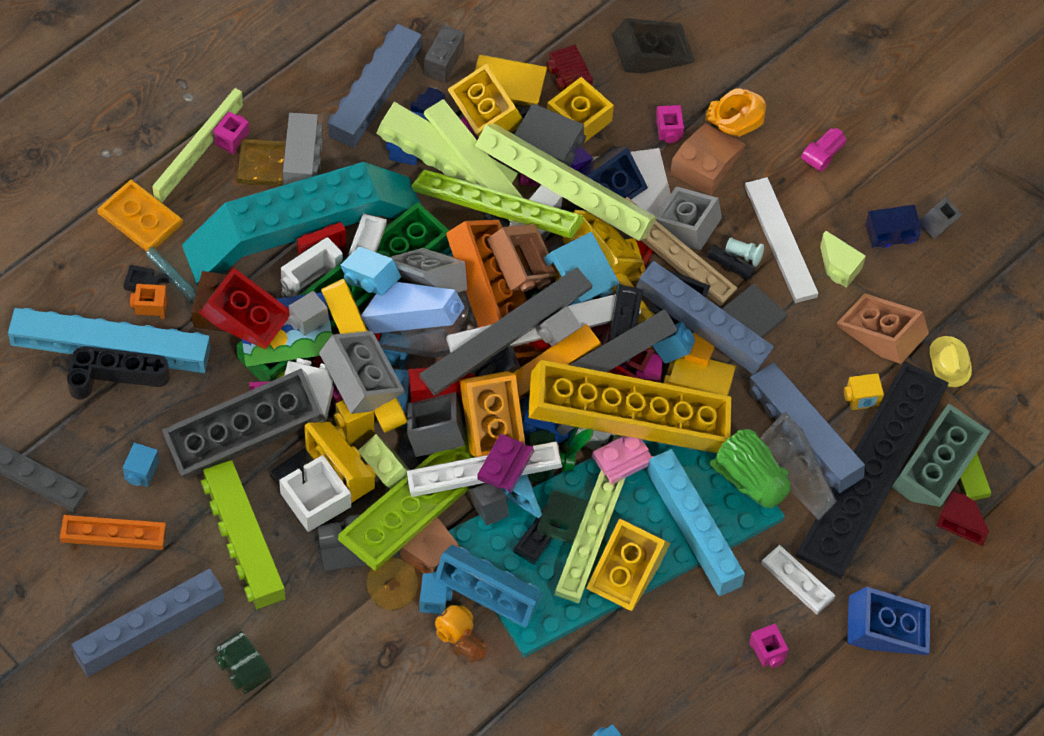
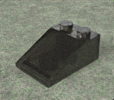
(651, 45)

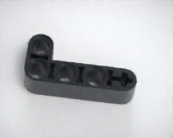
(156, 368)

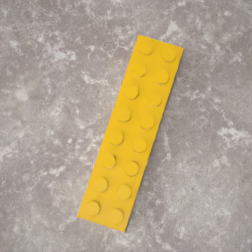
(629, 406)

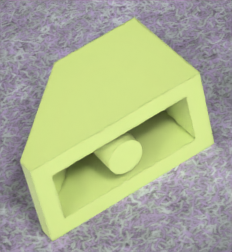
(840, 259)

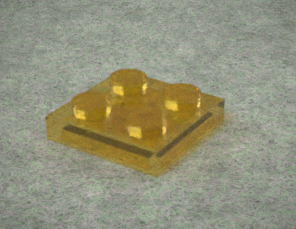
(261, 162)

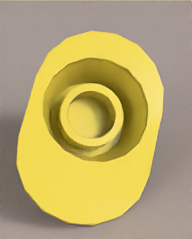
(951, 361)

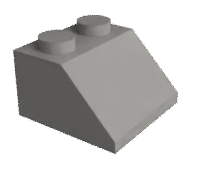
(690, 216)

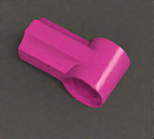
(821, 153)

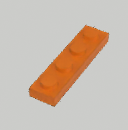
(113, 532)

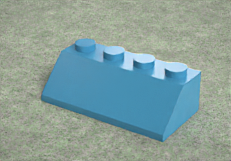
(488, 585)

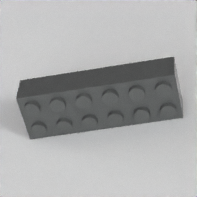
(243, 424)

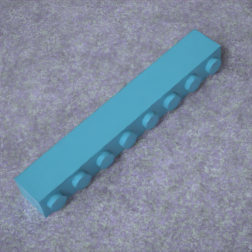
(67, 333)

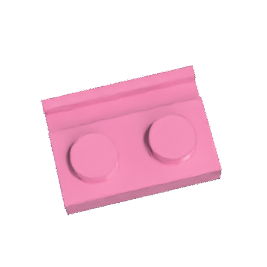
(622, 458)

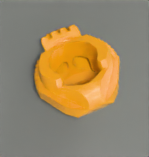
(745, 117)

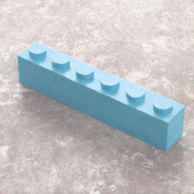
(695, 523)

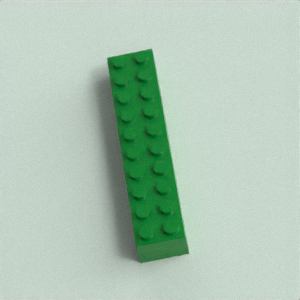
(407, 233)

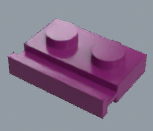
(505, 463)

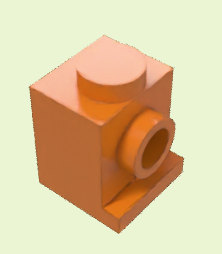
(149, 300)

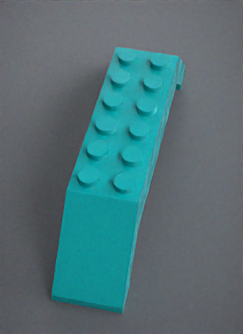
(294, 210)

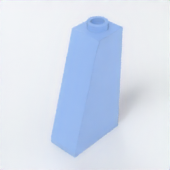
(412, 307)

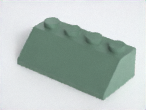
(941, 458)

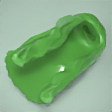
(752, 469)

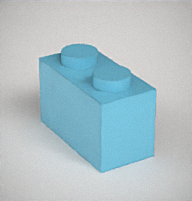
(370, 271)

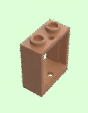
(534, 249)

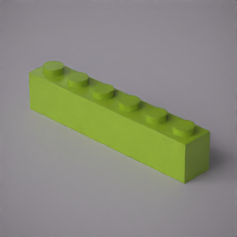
(243, 534)

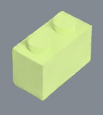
(384, 461)

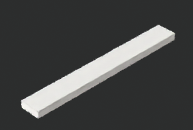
(590, 312)

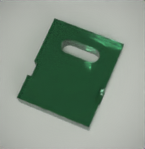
(563, 511)

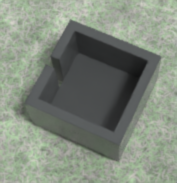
(436, 424)

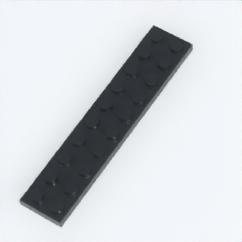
(884, 452)

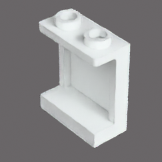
(309, 267)
(320, 381)

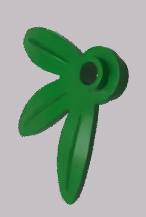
(572, 446)

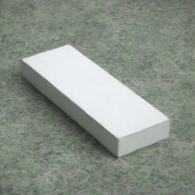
(798, 579)

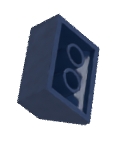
(616, 172)

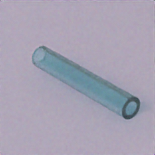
(174, 277)

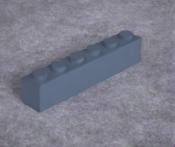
(374, 85)
(704, 318)
(779, 395)
(148, 622)

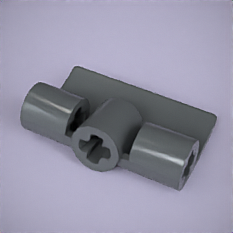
(333, 552)

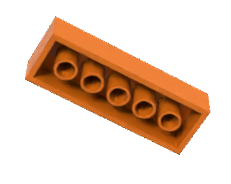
(486, 284)

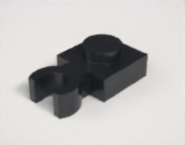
(142, 275)

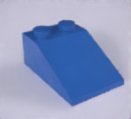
(888, 622)

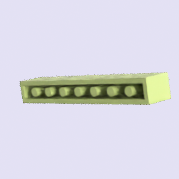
(566, 181)

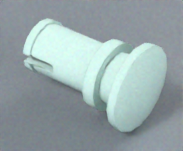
(745, 250)

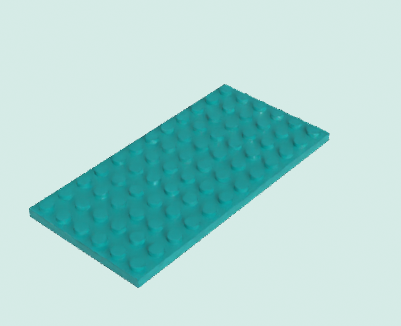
(639, 504)

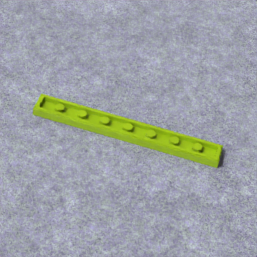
(498, 203)

